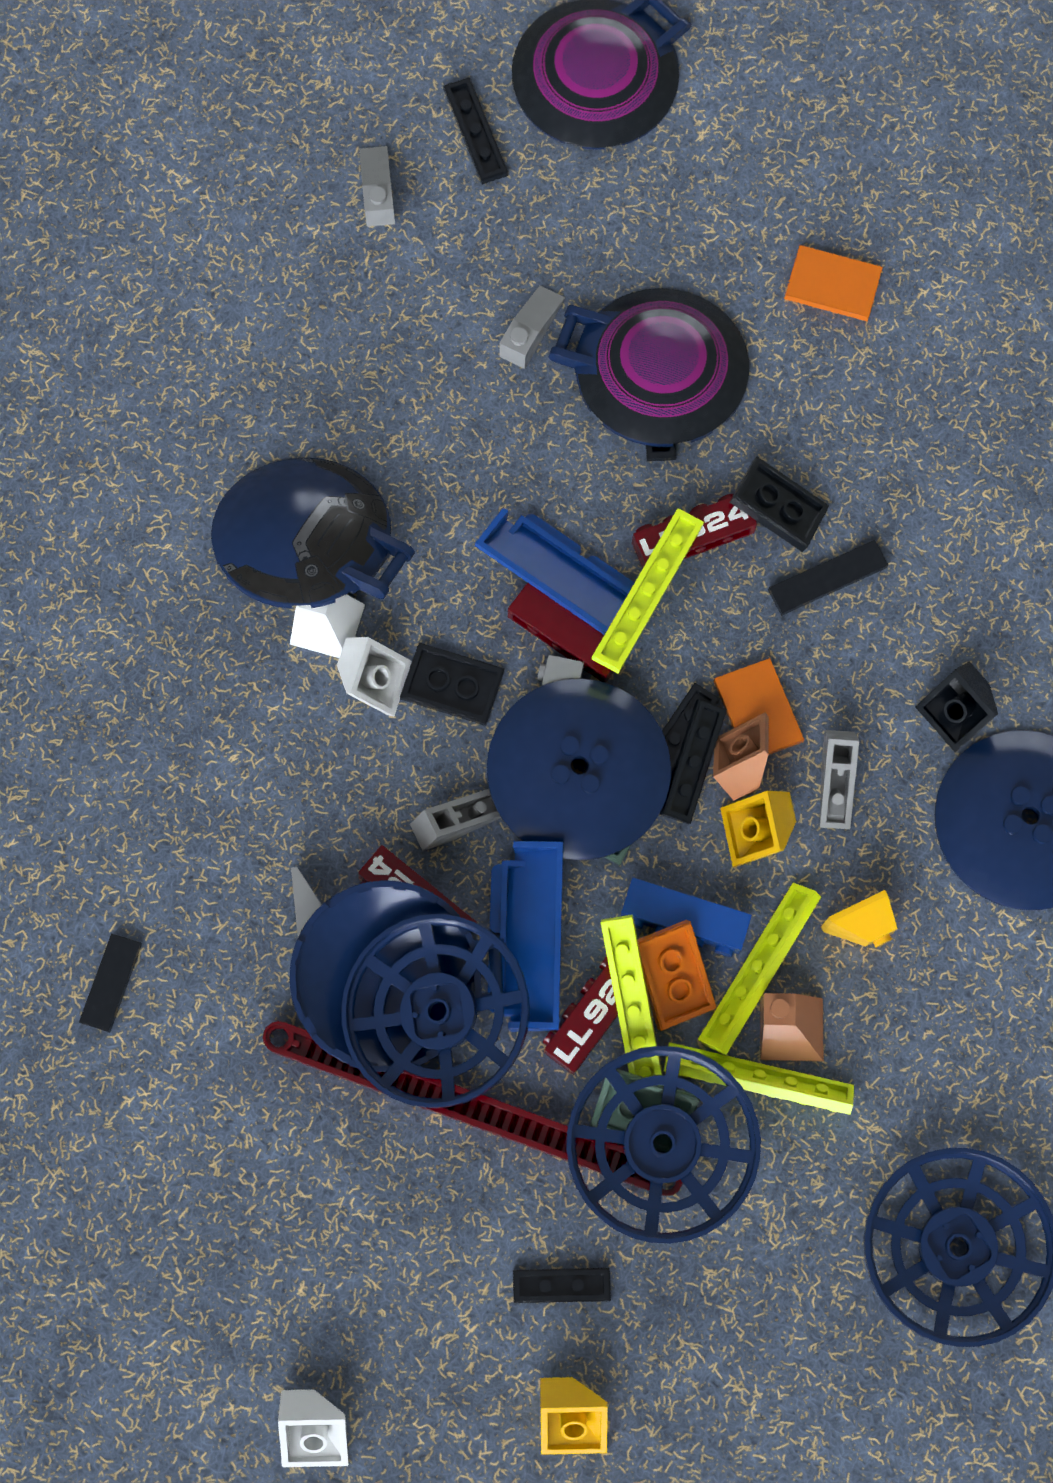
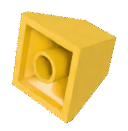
(758, 826)
(864, 922)
(571, 1418)

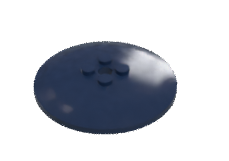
(588, 811)
(983, 822)

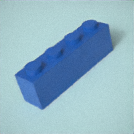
(664, 907)

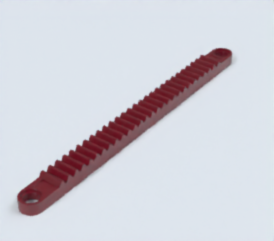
(479, 1112)

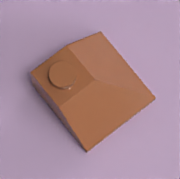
(742, 757)
(791, 1027)

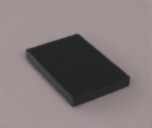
(779, 504)
(452, 684)

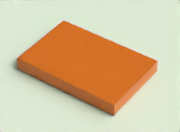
(833, 283)
(756, 691)
(675, 975)

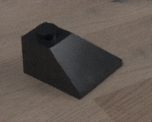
(959, 706)

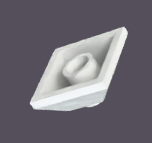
(327, 626)
(373, 673)
(311, 1430)

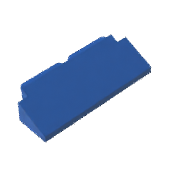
(556, 567)
(529, 918)

